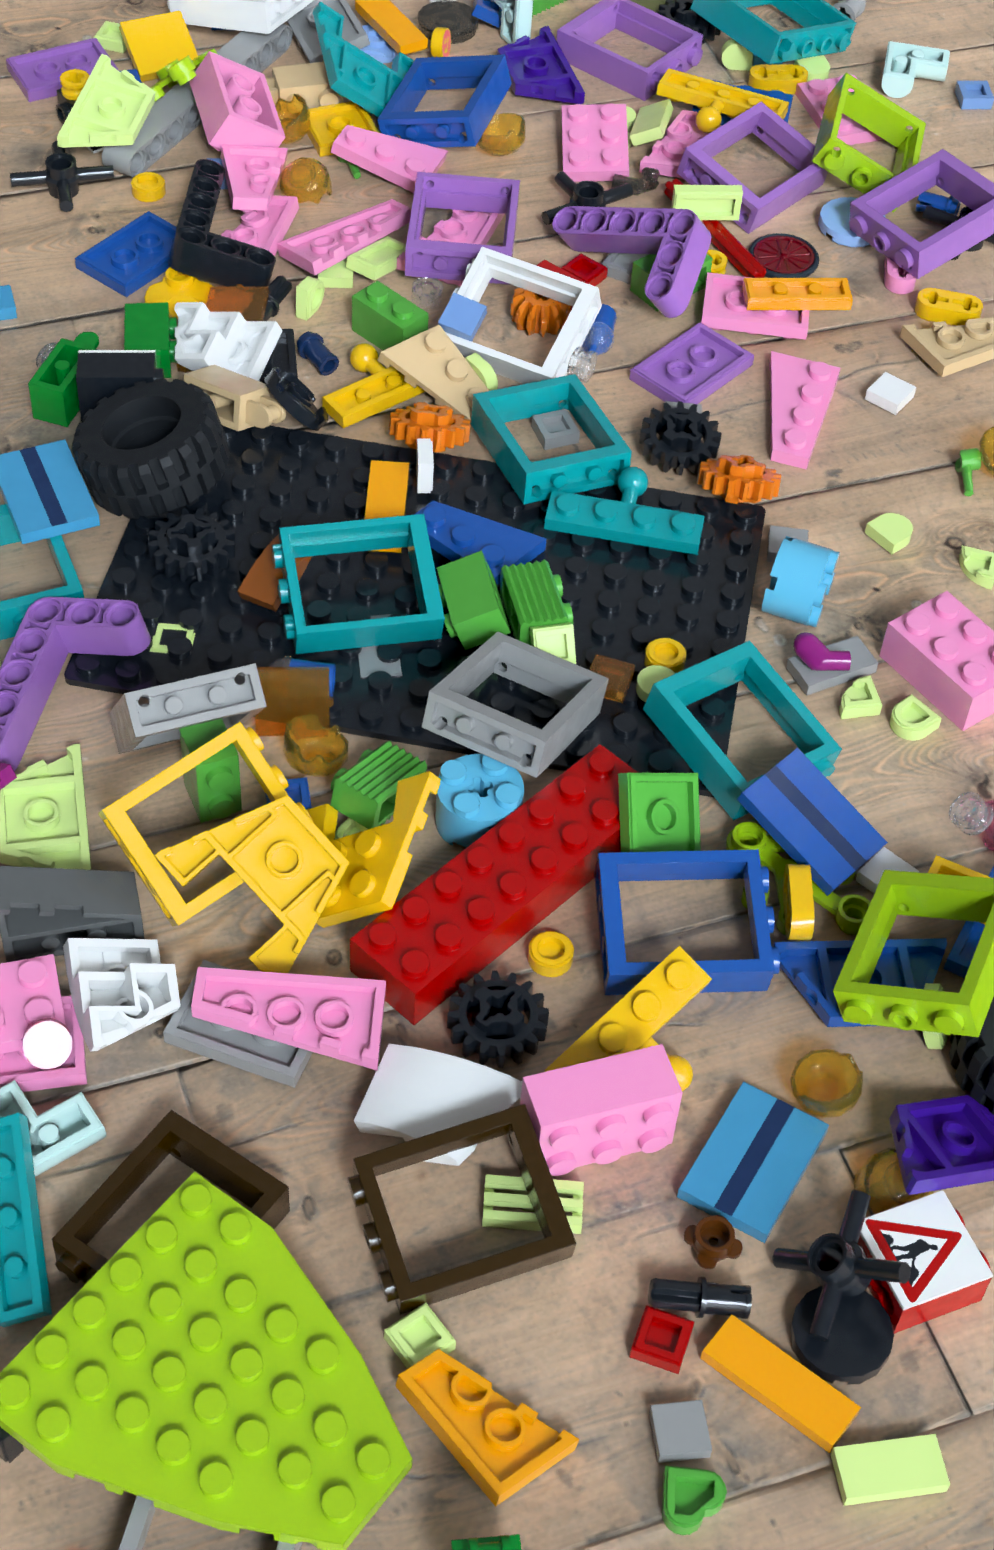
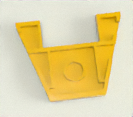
(375, 855)
(280, 860)

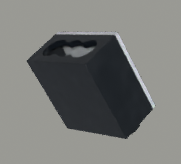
(106, 371)

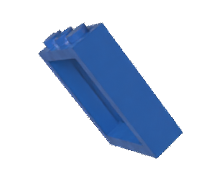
(445, 128)
(726, 975)

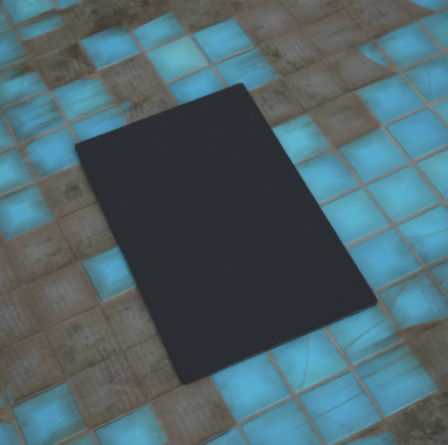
(616, 592)

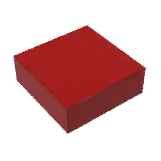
(586, 269)
(662, 1339)

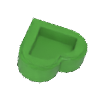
(690, 1497)

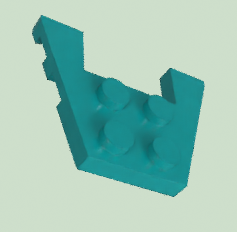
(351, 70)

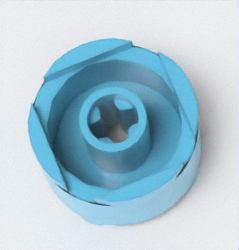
(800, 581)
(475, 797)

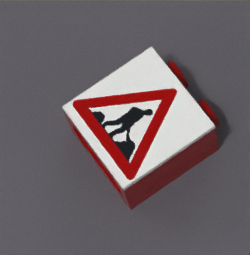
(942, 1259)

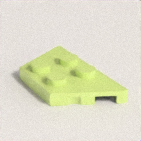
(107, 110)
(46, 816)

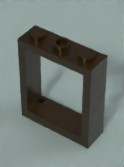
(193, 1147)
(394, 1280)

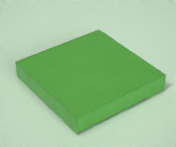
(659, 812)

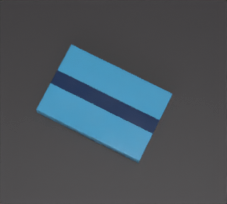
(45, 492)
(753, 1161)

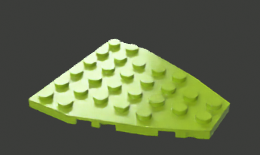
(210, 1383)

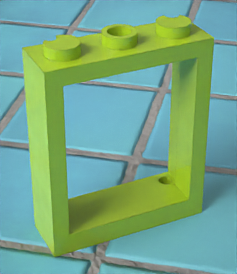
(879, 117)
(914, 1008)

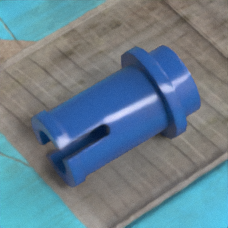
(941, 202)

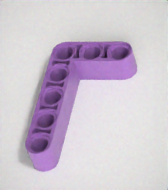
(671, 234)
(40, 648)

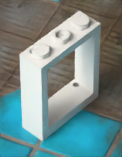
(239, 15)
(580, 295)

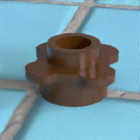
(715, 1228)

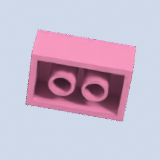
(235, 104)
(945, 658)
(603, 1108)

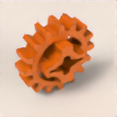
(432, 423)
(739, 479)

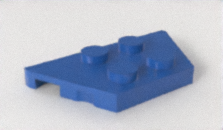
(817, 965)

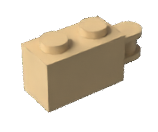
(307, 80)
(237, 398)

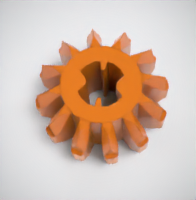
(537, 312)

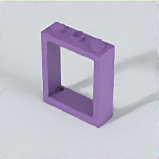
(578, 45)
(779, 137)
(464, 193)
(922, 257)

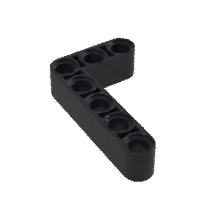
(208, 254)

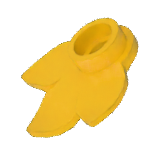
(177, 288)

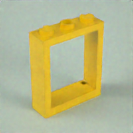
(140, 855)

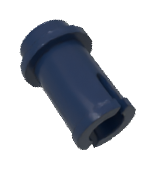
(311, 347)

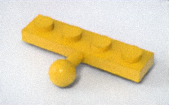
(713, 98)
(370, 395)
(641, 1015)

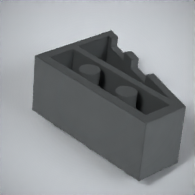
(54, 904)

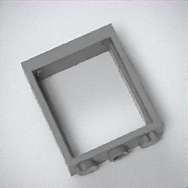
(225, 695)
(503, 735)

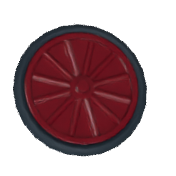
(785, 255)

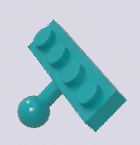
(625, 519)
(22, 1256)

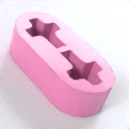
(893, 282)

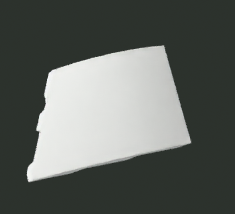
(223, 340)
(118, 987)
(429, 1092)

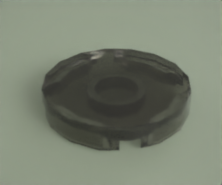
(449, 15)

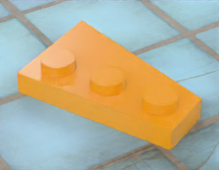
(486, 1433)

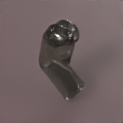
(646, 183)

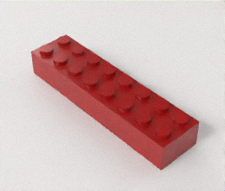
(494, 889)

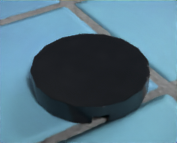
(296, 398)
(857, 1343)

